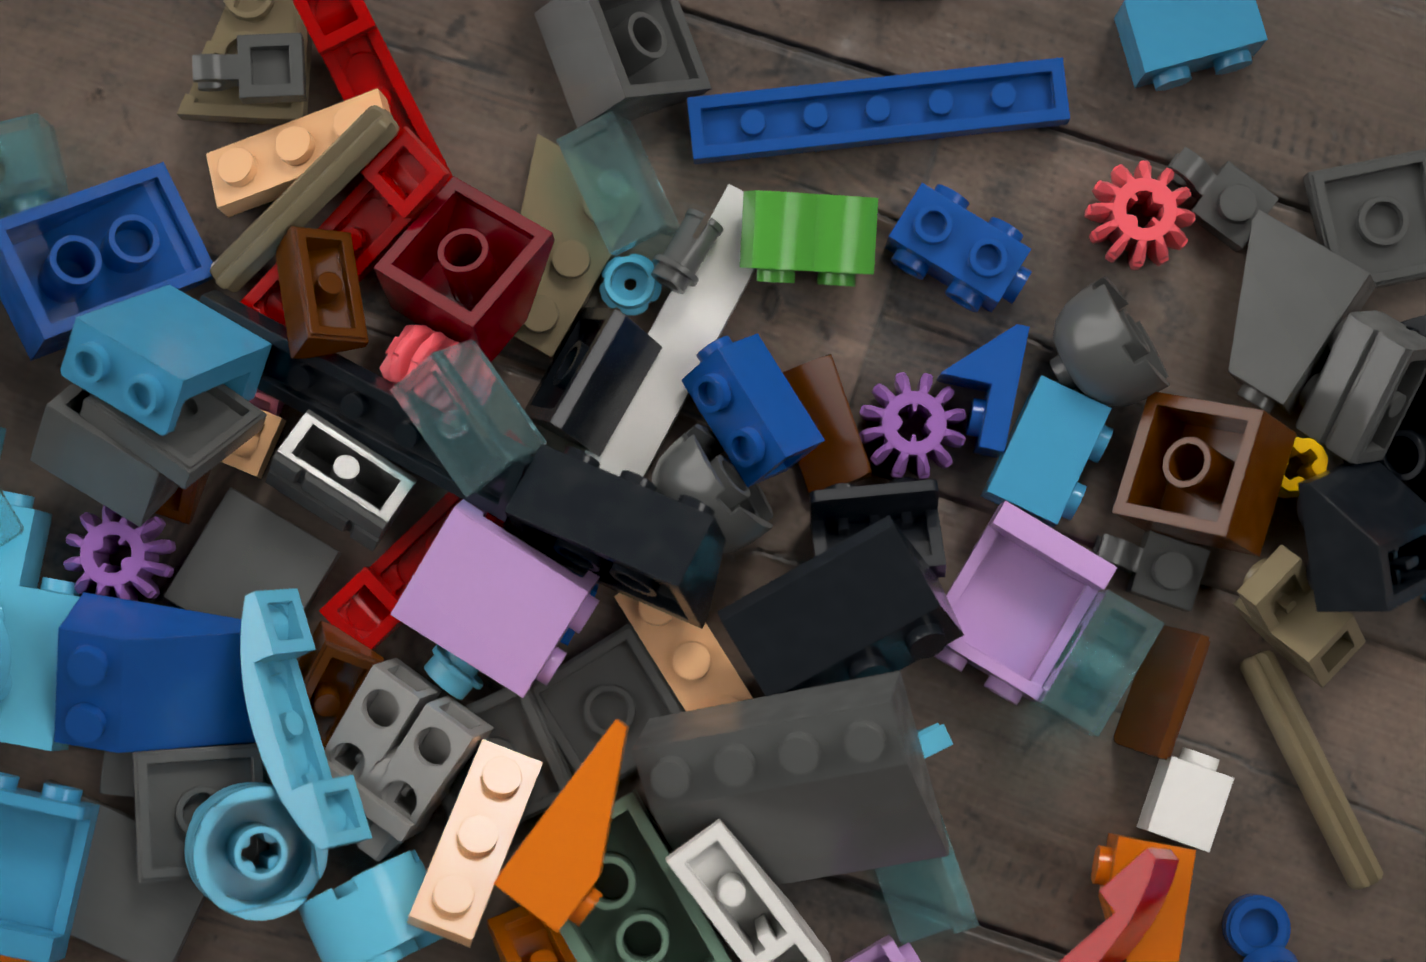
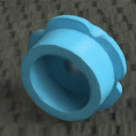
(629, 267)
(452, 673)

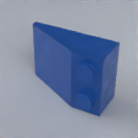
(96, 253)
(148, 677)

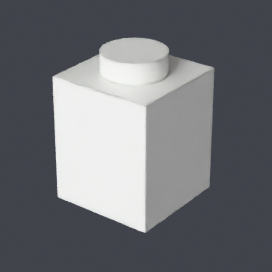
(1186, 799)

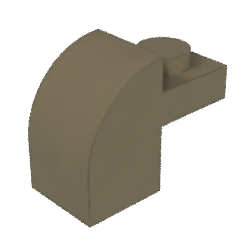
(1284, 613)

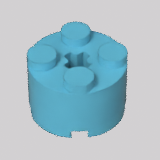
(231, 881)
(369, 914)

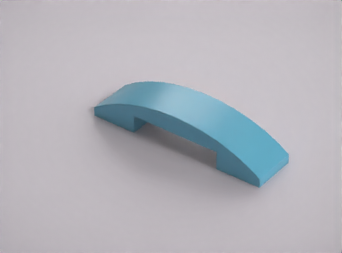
(284, 724)

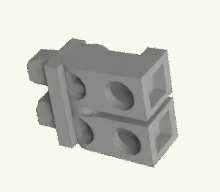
(402, 751)

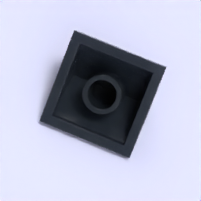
(593, 378)

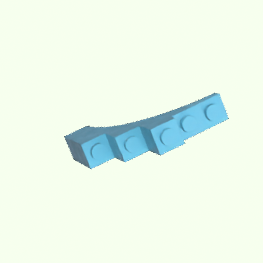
(32, 628)

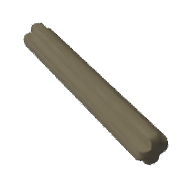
(304, 197)
(1311, 770)

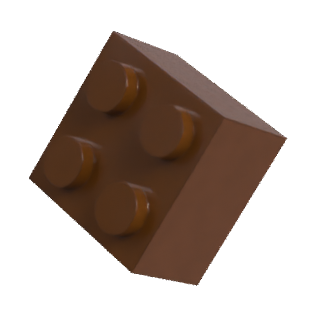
(1205, 472)

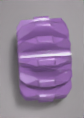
(933, 430)
(135, 571)

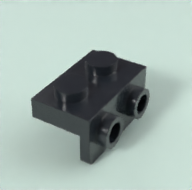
(848, 509)

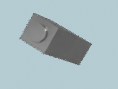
(1288, 311)

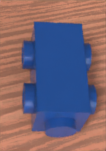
(959, 249)
(751, 408)

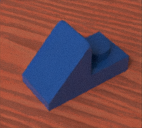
(997, 372)

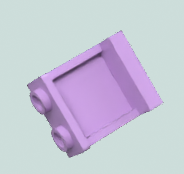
(495, 600)
(1020, 602)

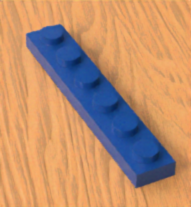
(878, 110)

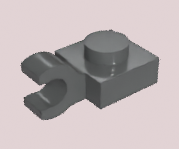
(265, 69)
(1224, 199)
(1159, 568)

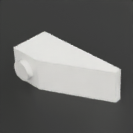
(743, 900)

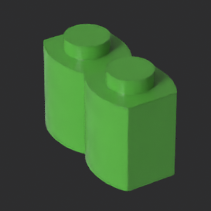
(808, 234)

